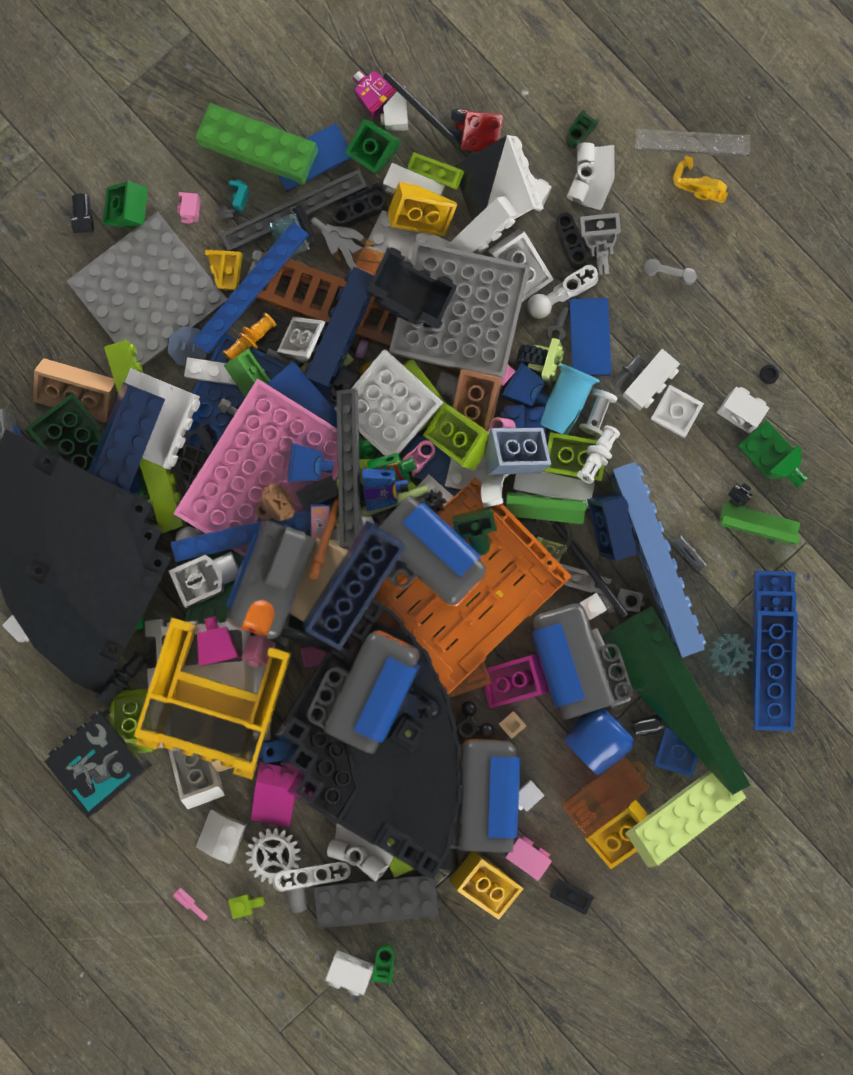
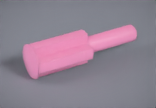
(188, 902)

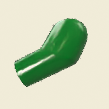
(143, 489)

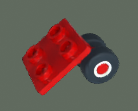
(476, 129)

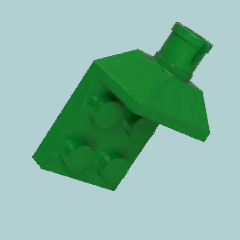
(773, 454)

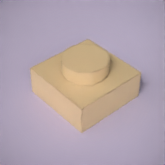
(512, 724)

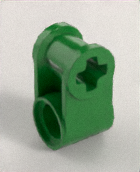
(383, 967)

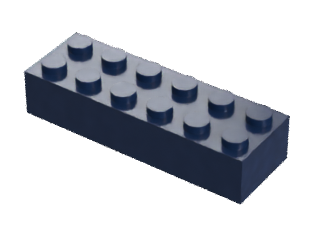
(341, 328)
(126, 436)
(353, 585)

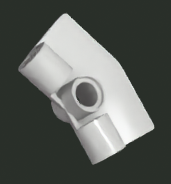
(594, 189)
(373, 859)

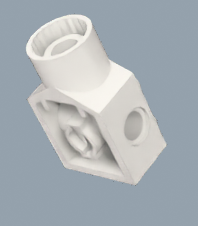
(204, 578)

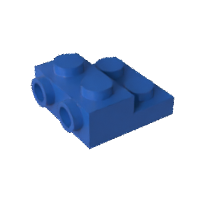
(525, 417)

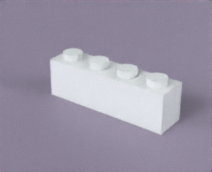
(485, 227)
(553, 486)

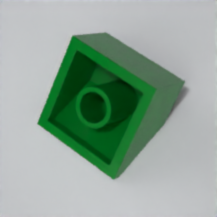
(373, 146)
(125, 205)

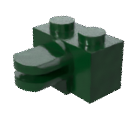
(476, 526)

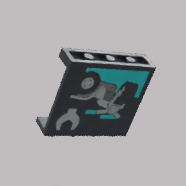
(95, 764)

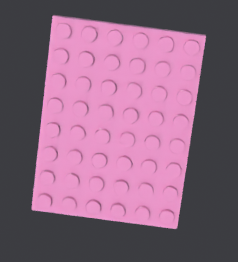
(251, 457)

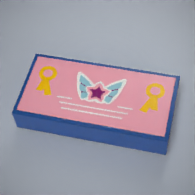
(318, 519)

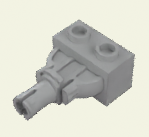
(600, 234)

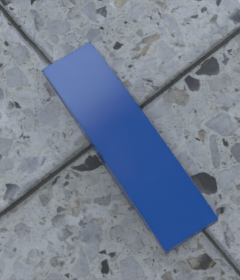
(774, 650)

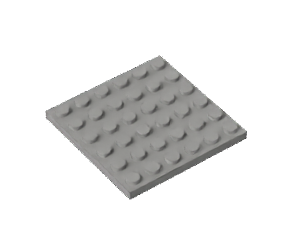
(147, 288)
(479, 319)

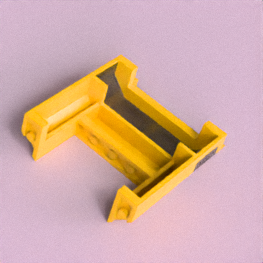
(204, 713)

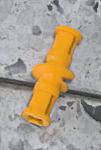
(250, 336)

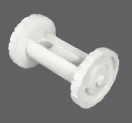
(598, 412)

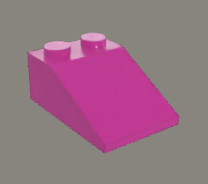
(515, 681)
(271, 800)

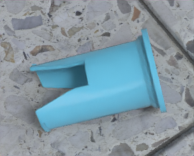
(567, 399)

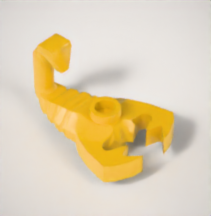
(704, 187)

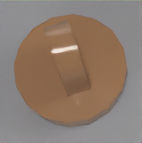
(276, 502)

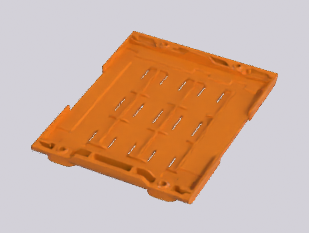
(475, 635)

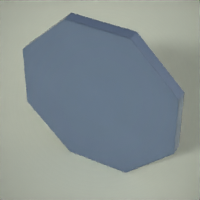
(182, 345)

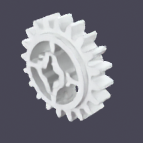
(260, 843)

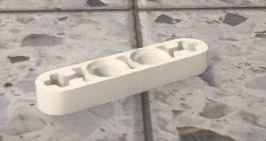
(312, 879)

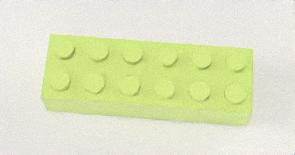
(682, 818)

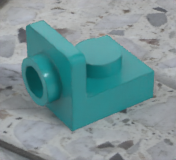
(240, 197)

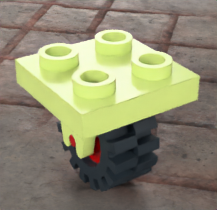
(542, 359)

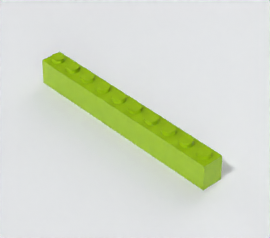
(158, 480)

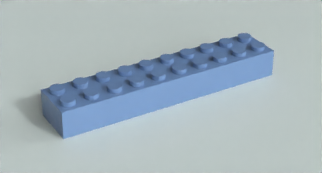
(657, 562)

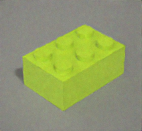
(569, 455)

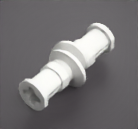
(598, 454)

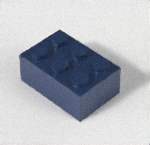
(612, 526)

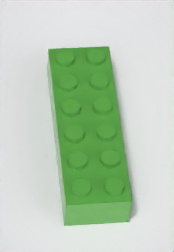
(256, 144)

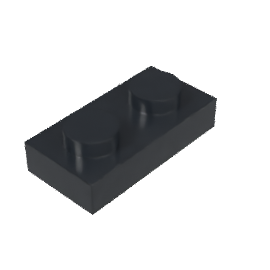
(318, 492)
(571, 896)

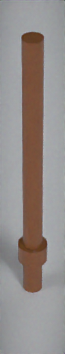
(318, 560)

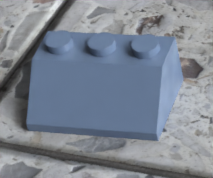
(517, 451)

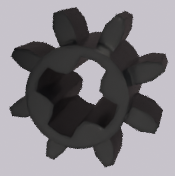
(740, 494)
(438, 504)

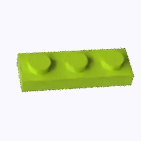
(435, 170)

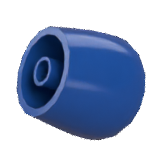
(599, 740)

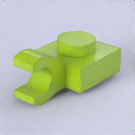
(242, 905)

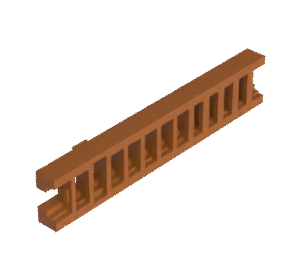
(331, 285)

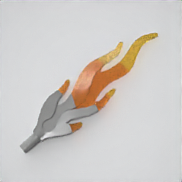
(341, 239)

